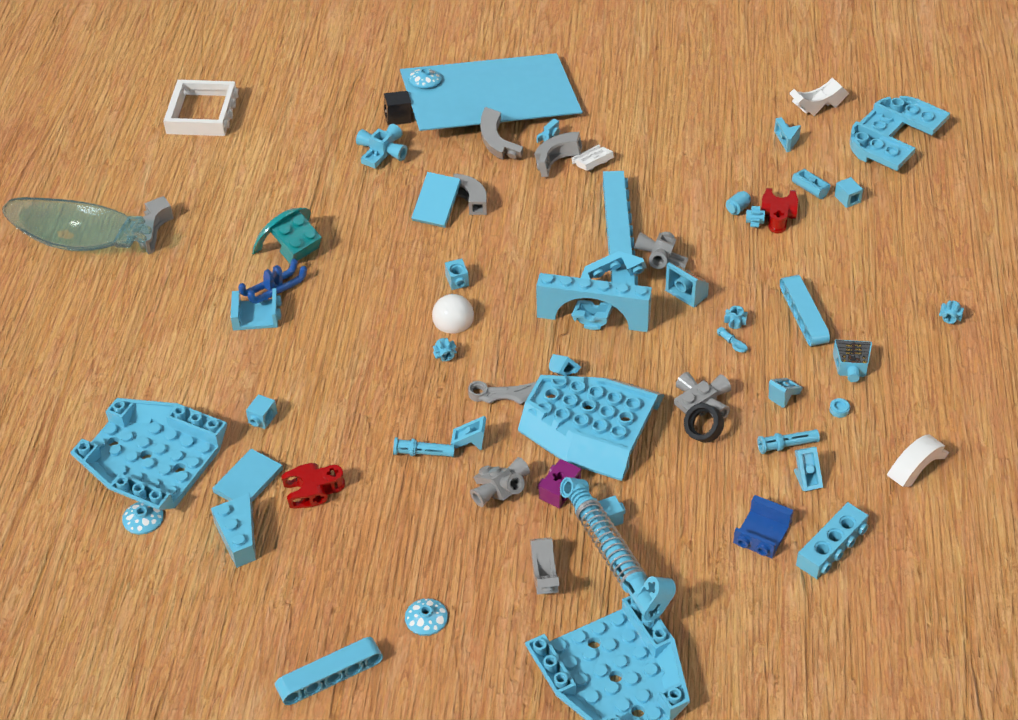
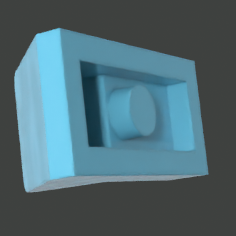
(787, 135)
(782, 389)
(470, 432)
(808, 469)

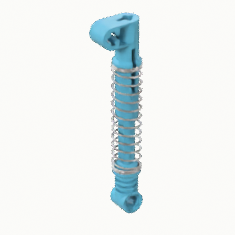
(650, 593)

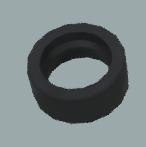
(714, 432)

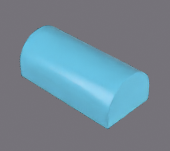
(811, 183)

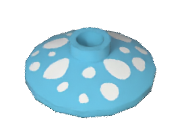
(424, 78)
(142, 518)
(427, 623)

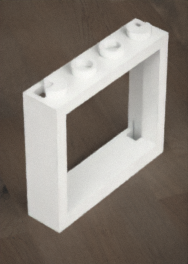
(207, 127)

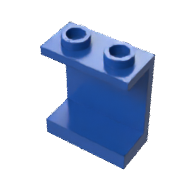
(764, 527)

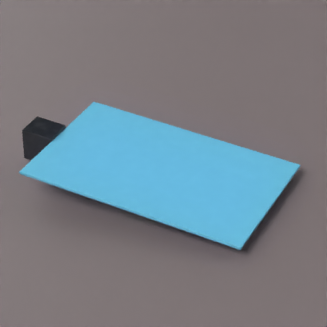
(514, 86)

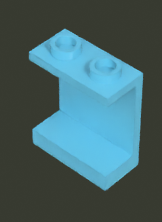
(255, 316)

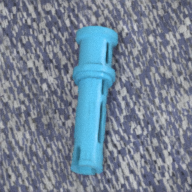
(780, 441)
(413, 447)

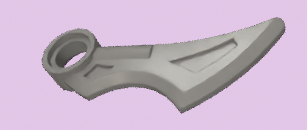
(490, 394)

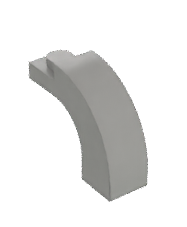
(494, 143)
(555, 148)
(474, 193)
(544, 566)

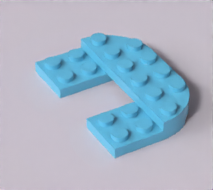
(873, 134)

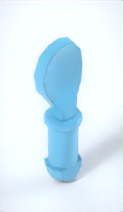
(736, 344)

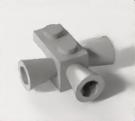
(660, 250)
(702, 393)
(499, 482)

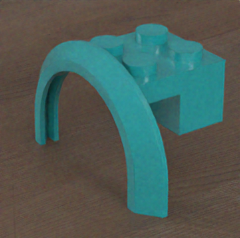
(293, 232)

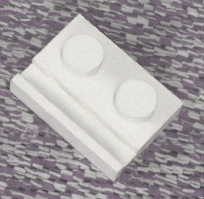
(592, 157)

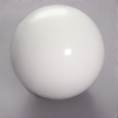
(452, 314)

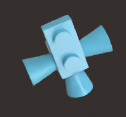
(381, 145)

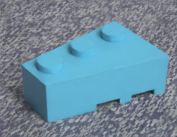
(236, 528)

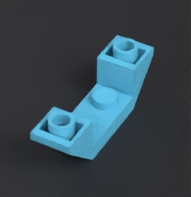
(634, 265)

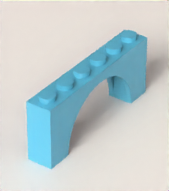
(629, 299)

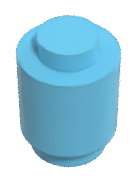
(738, 202)

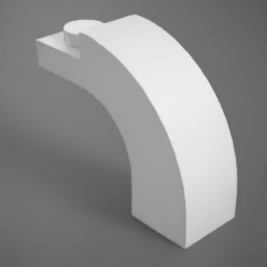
(915, 459)

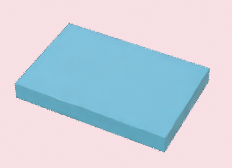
(436, 199)
(247, 476)

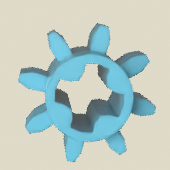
(755, 216)
(951, 312)
(735, 317)
(444, 349)

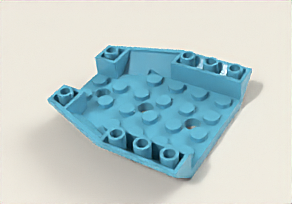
(167, 432)
(591, 437)
(630, 648)

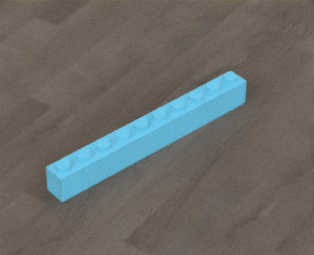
(618, 222)

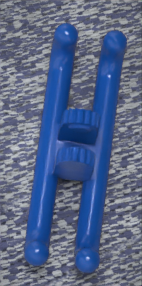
(274, 280)

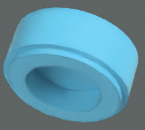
(839, 407)

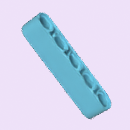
(804, 310)
(328, 671)

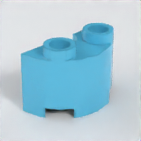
(592, 315)

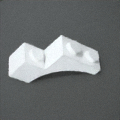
(813, 101)

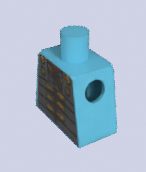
(852, 358)

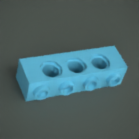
(832, 540)

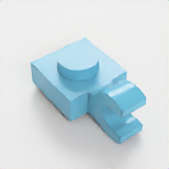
(550, 130)

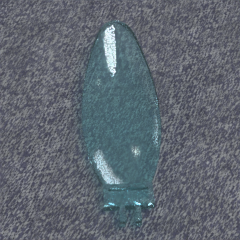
(74, 224)

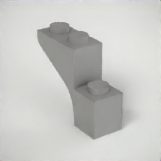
(156, 214)

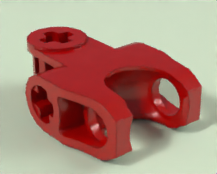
(779, 209)
(314, 484)

